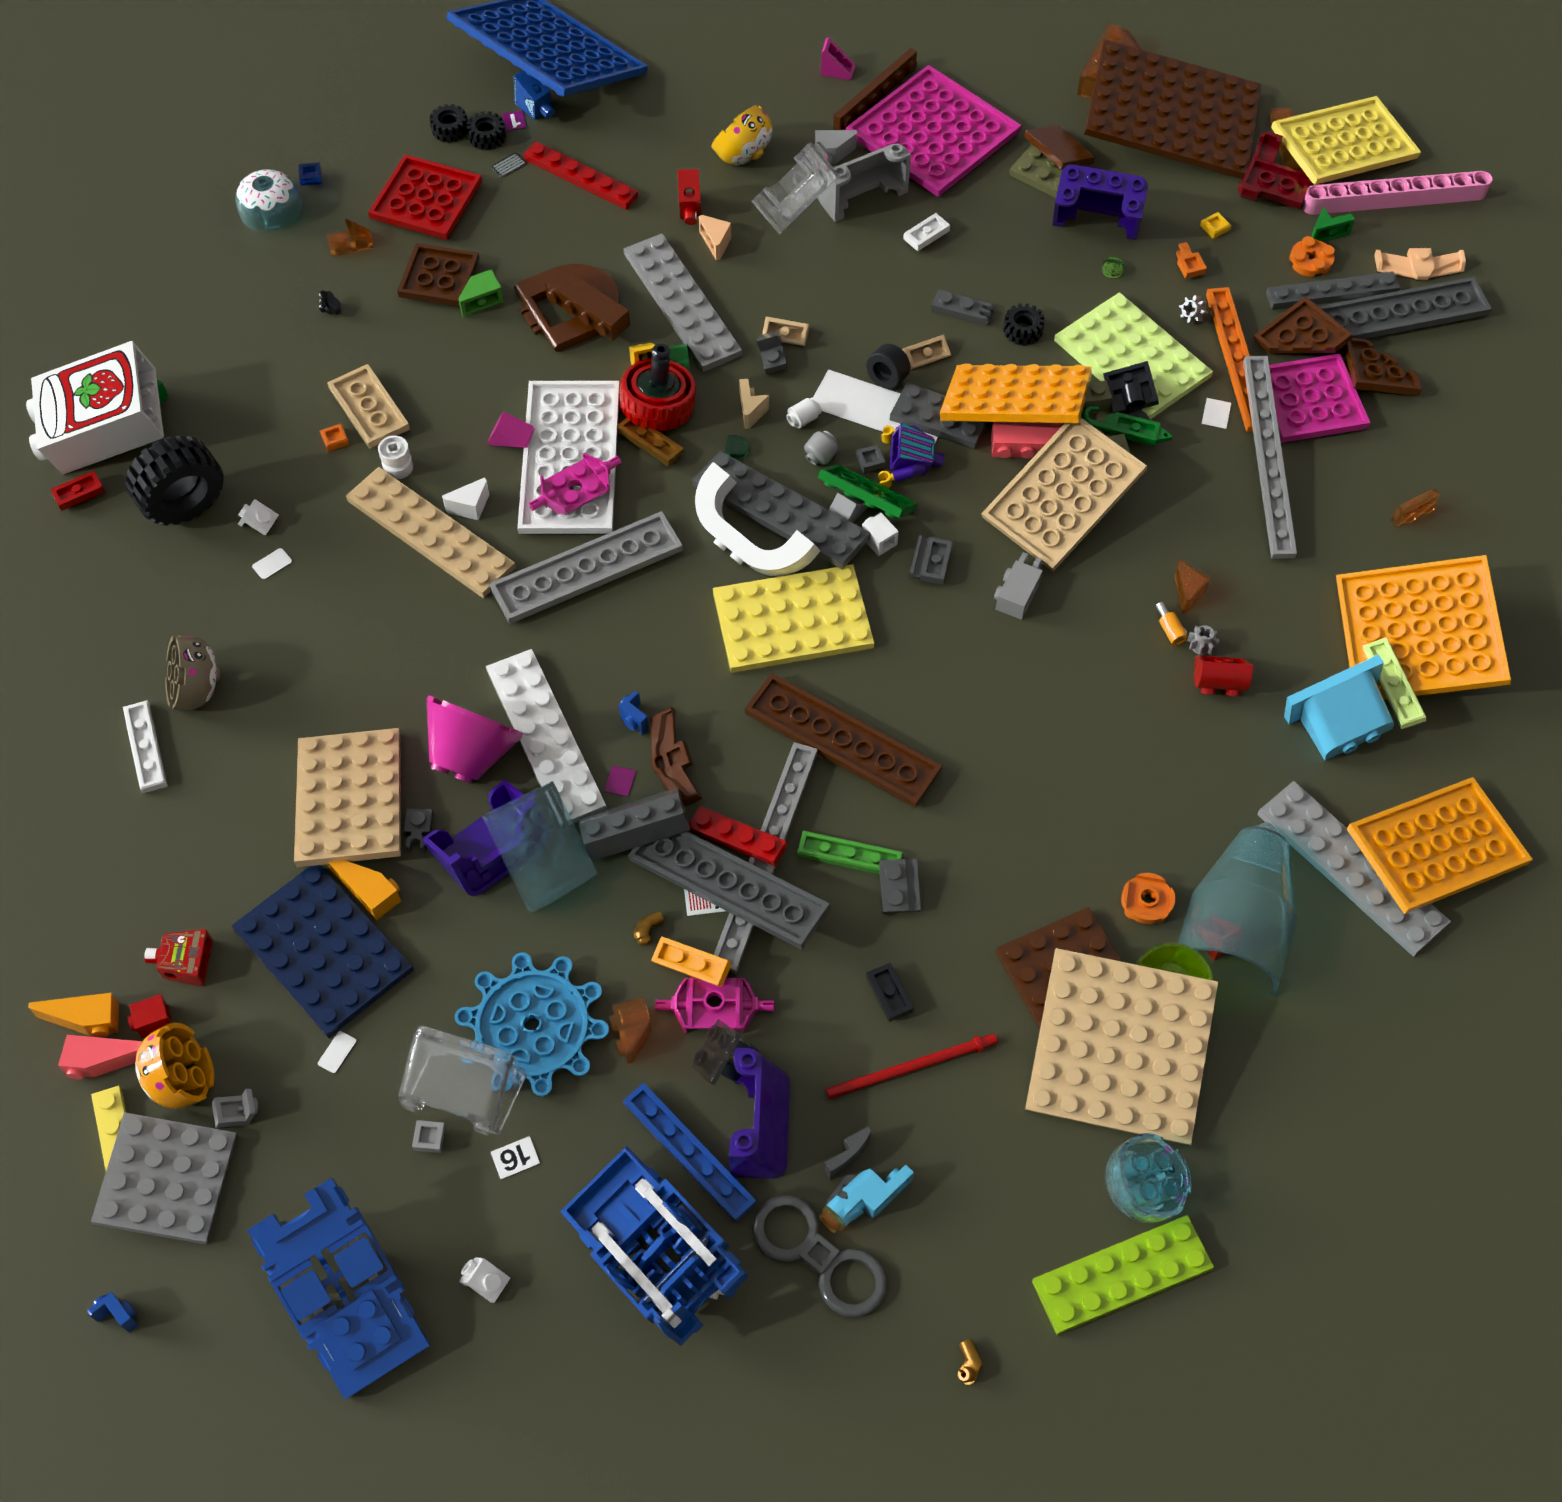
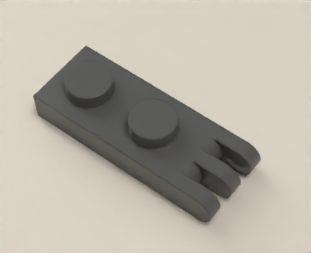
(962, 307)

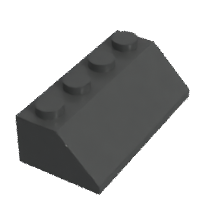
(634, 824)

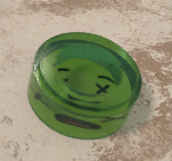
(1112, 267)

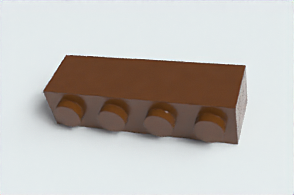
(587, 304)

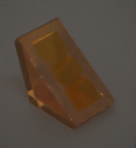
(1190, 585)

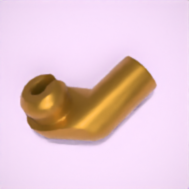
(644, 926)
(972, 1364)

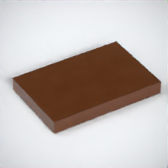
(1059, 146)

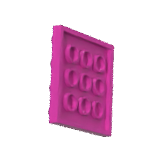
(1315, 398)

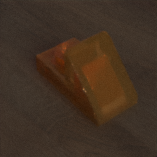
(352, 240)

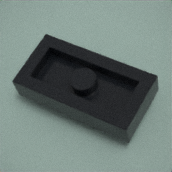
(889, 992)

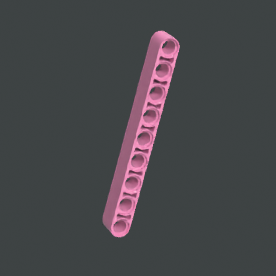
(1397, 192)

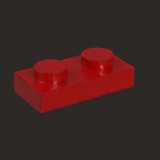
(77, 490)

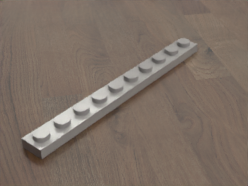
(1269, 458)
(776, 823)

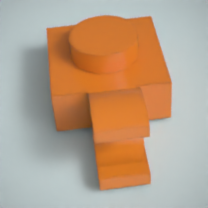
(1190, 263)

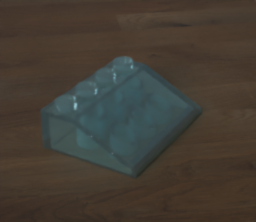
(540, 846)

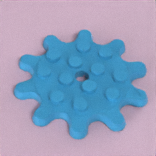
(539, 996)

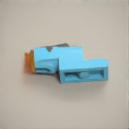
(862, 1193)

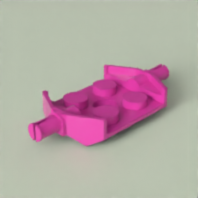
(588, 473)
(736, 1008)

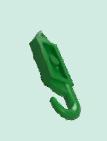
(1132, 427)

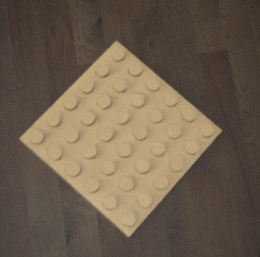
(1122, 1046)

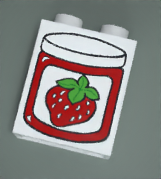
(95, 408)

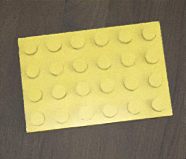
(1345, 140)
(792, 618)

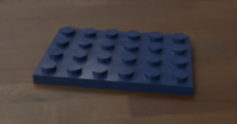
(322, 949)

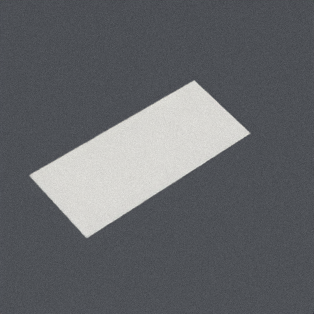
(857, 401)

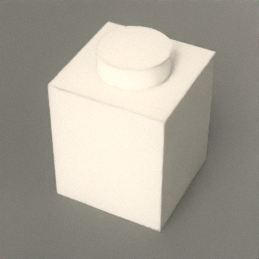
(882, 534)

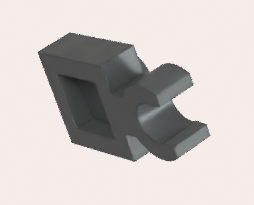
(417, 825)

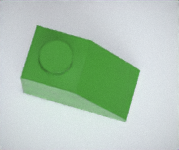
(480, 293)

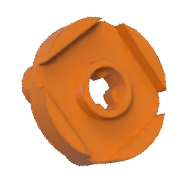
(1322, 254)
(1144, 912)

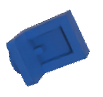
(631, 716)
(112, 1304)

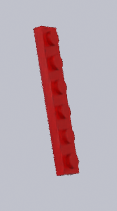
(581, 175)

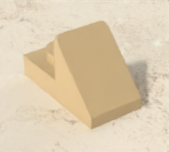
(752, 406)

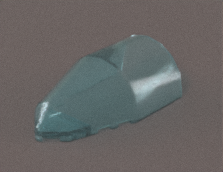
(1247, 902)

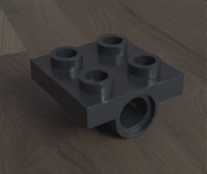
(1131, 388)

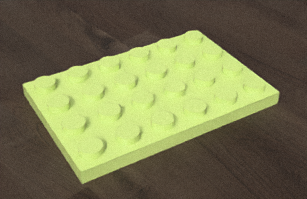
(1122, 336)

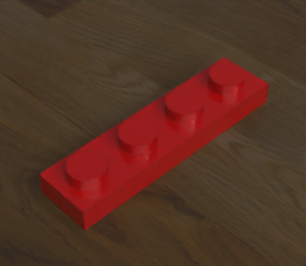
(737, 836)

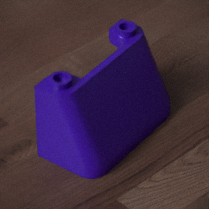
(472, 853)
(763, 1149)

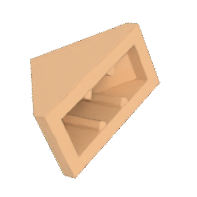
(715, 234)

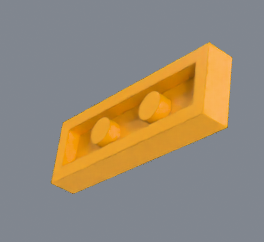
(691, 961)

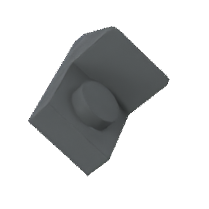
(772, 352)

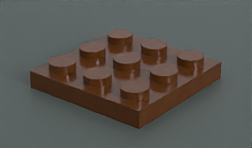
(437, 274)

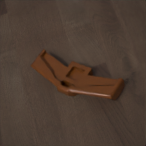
(671, 758)

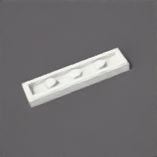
(145, 747)

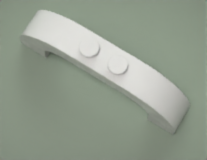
(779, 562)

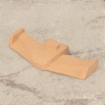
(1420, 263)

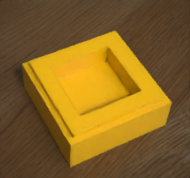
(1215, 225)

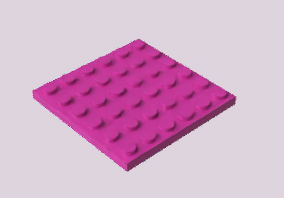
(940, 127)

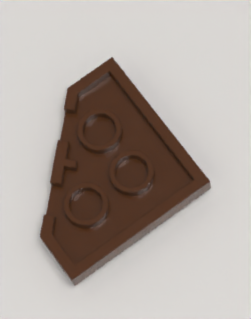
(1303, 330)
(1378, 371)

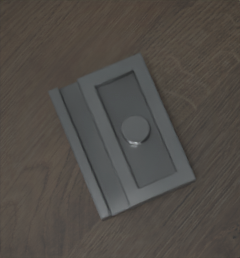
(931, 560)
(899, 886)

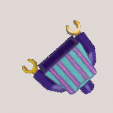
(910, 453)

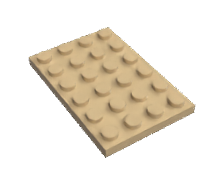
(1064, 492)
(348, 797)

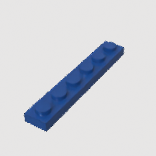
(689, 1152)

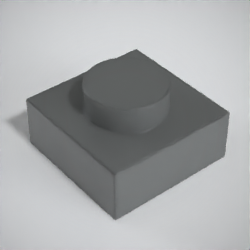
(870, 458)

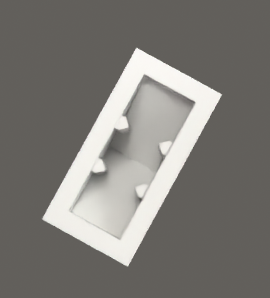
(467, 500)

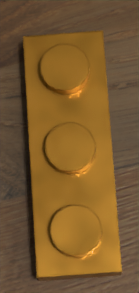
(651, 442)

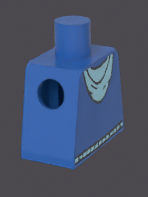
(532, 96)

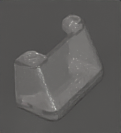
(460, 1079)

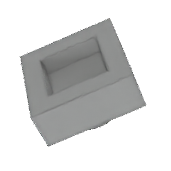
(428, 1136)

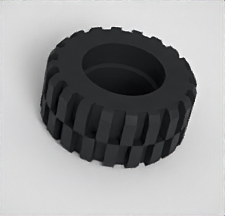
(174, 480)

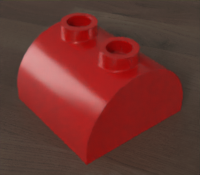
(1223, 674)

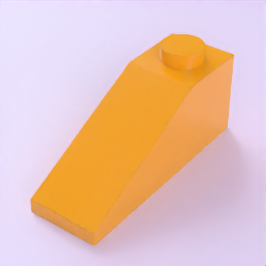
(368, 887)
(89, 1014)

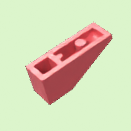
(96, 1056)

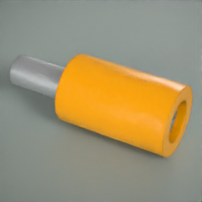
(1171, 625)

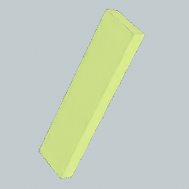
(1396, 685)

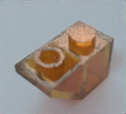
(633, 1025)

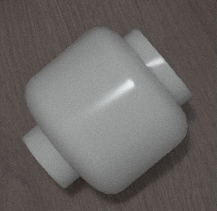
(821, 448)

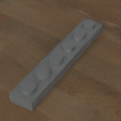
(1332, 290)

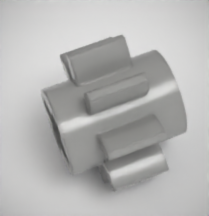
(1200, 309)
(1203, 640)

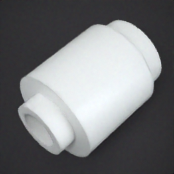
(803, 412)

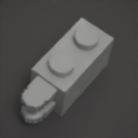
(1019, 587)

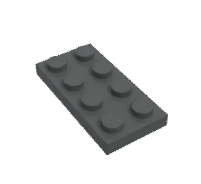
(923, 407)

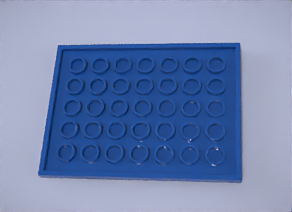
(547, 44)

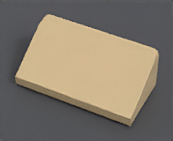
(790, 331)
(927, 351)

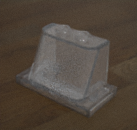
(798, 188)

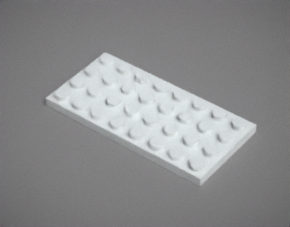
(568, 422)

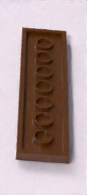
(843, 740)

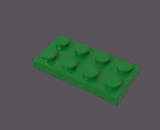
(871, 492)

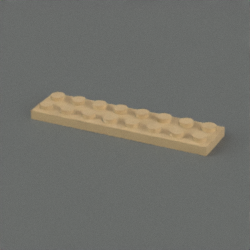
(430, 531)

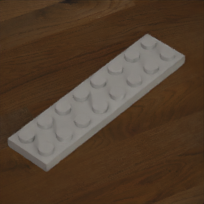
(682, 302)
(585, 567)
(1337, 856)

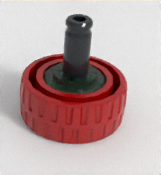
(658, 392)

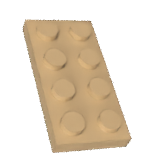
(368, 405)

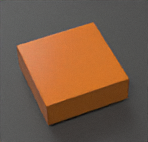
(334, 437)

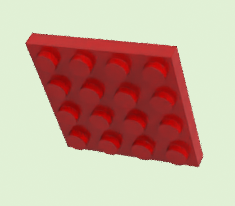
(425, 197)

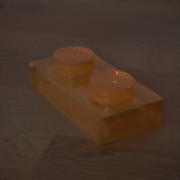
(1415, 507)

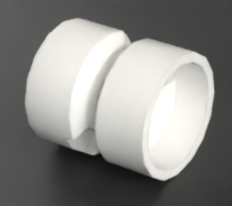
(395, 456)

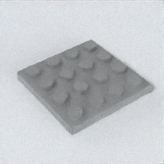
(164, 1178)

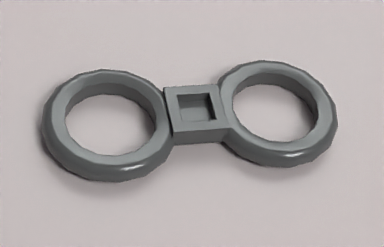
(820, 1256)

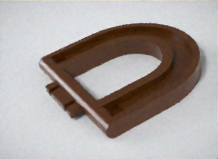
(573, 330)

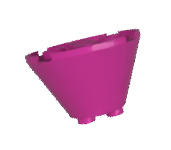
(465, 740)

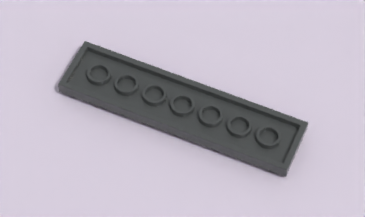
(1410, 308)
(788, 511)
(734, 886)

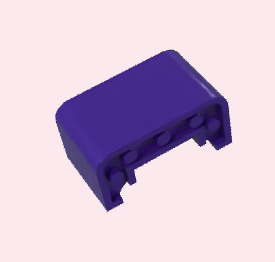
(1101, 193)

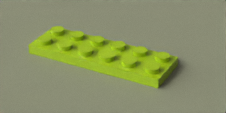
(1122, 1274)

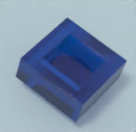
(310, 173)

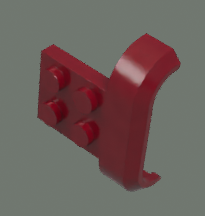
(1271, 179)

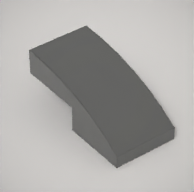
(853, 1147)

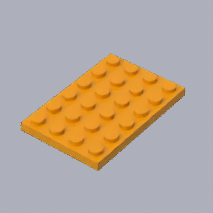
(1016, 393)
(1439, 845)

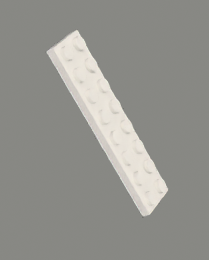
(546, 734)

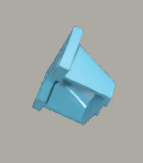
(1342, 709)

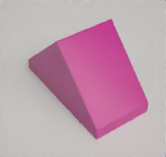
(835, 62)
(511, 432)

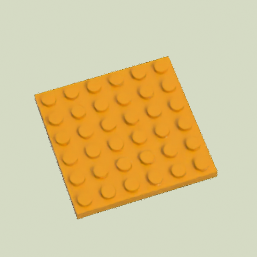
(1435, 618)

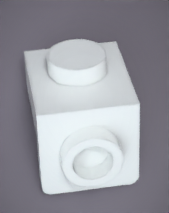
(257, 516)
(484, 1278)

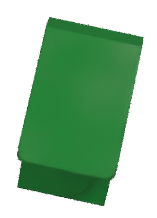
(1331, 228)

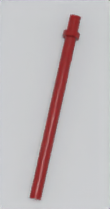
(977, 1044)

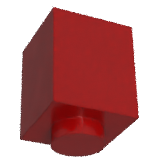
(149, 1015)

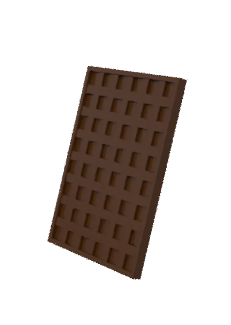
(1173, 109)

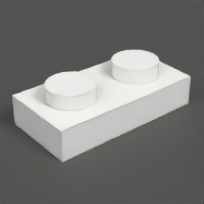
(926, 232)

